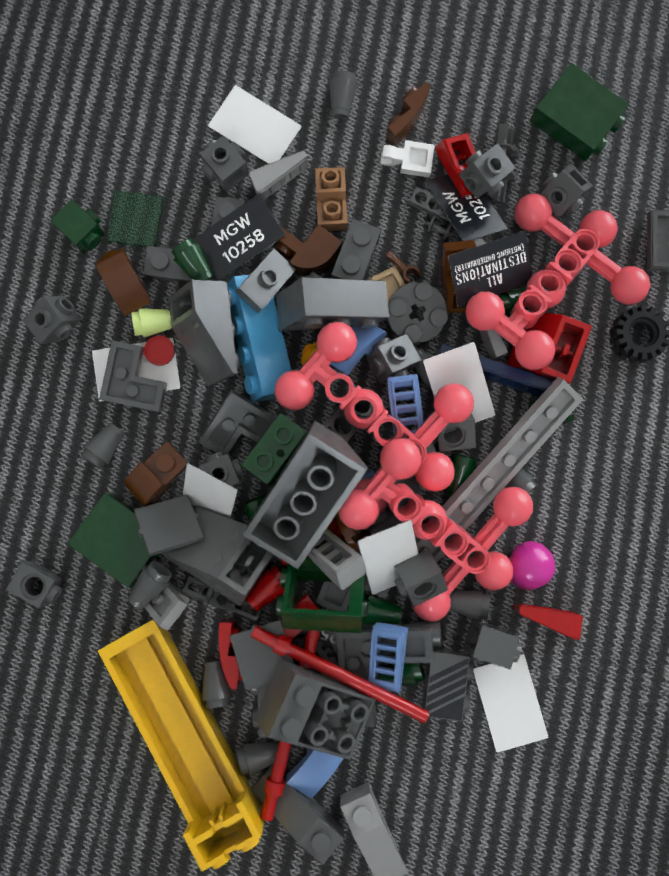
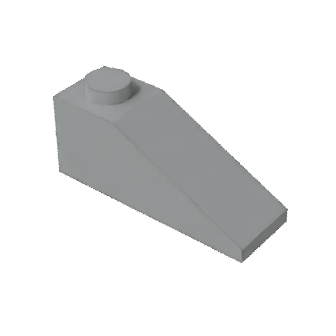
(371, 832)

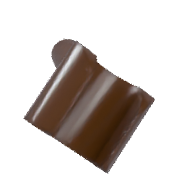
(403, 268)

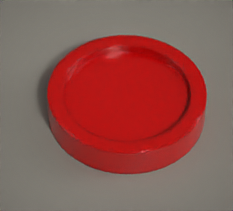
(159, 350)

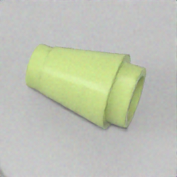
(151, 321)

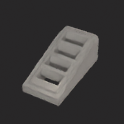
(275, 175)
(347, 569)

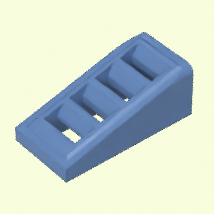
(400, 383)
(393, 632)

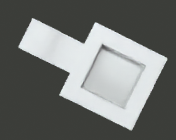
(414, 158)

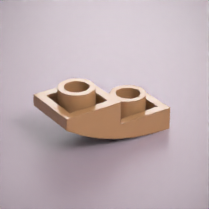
(331, 198)

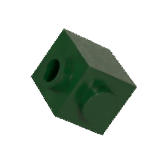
(79, 226)

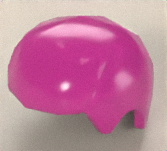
(531, 565)

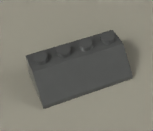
(306, 495)

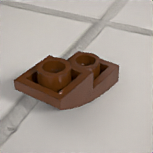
(412, 108)

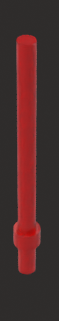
(283, 646)
(275, 784)

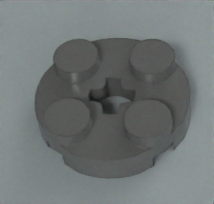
(423, 296)

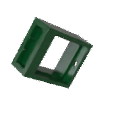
(273, 449)
(318, 619)

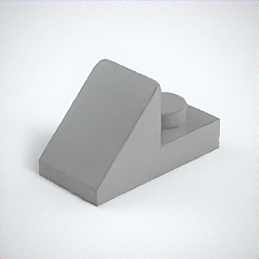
(167, 606)

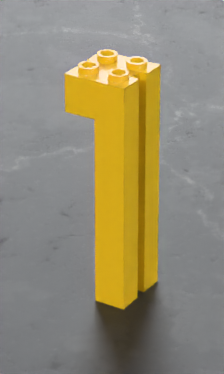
(185, 744)

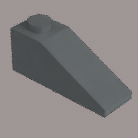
(304, 820)

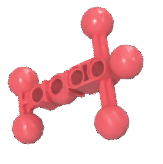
(596, 230)
(337, 344)
(492, 569)

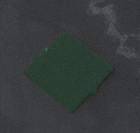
(135, 219)

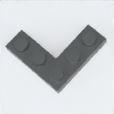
(160, 261)
(355, 653)

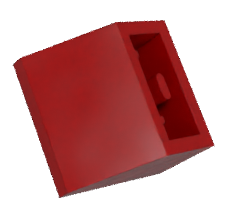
(569, 342)

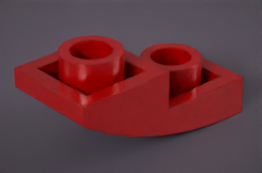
(227, 656)

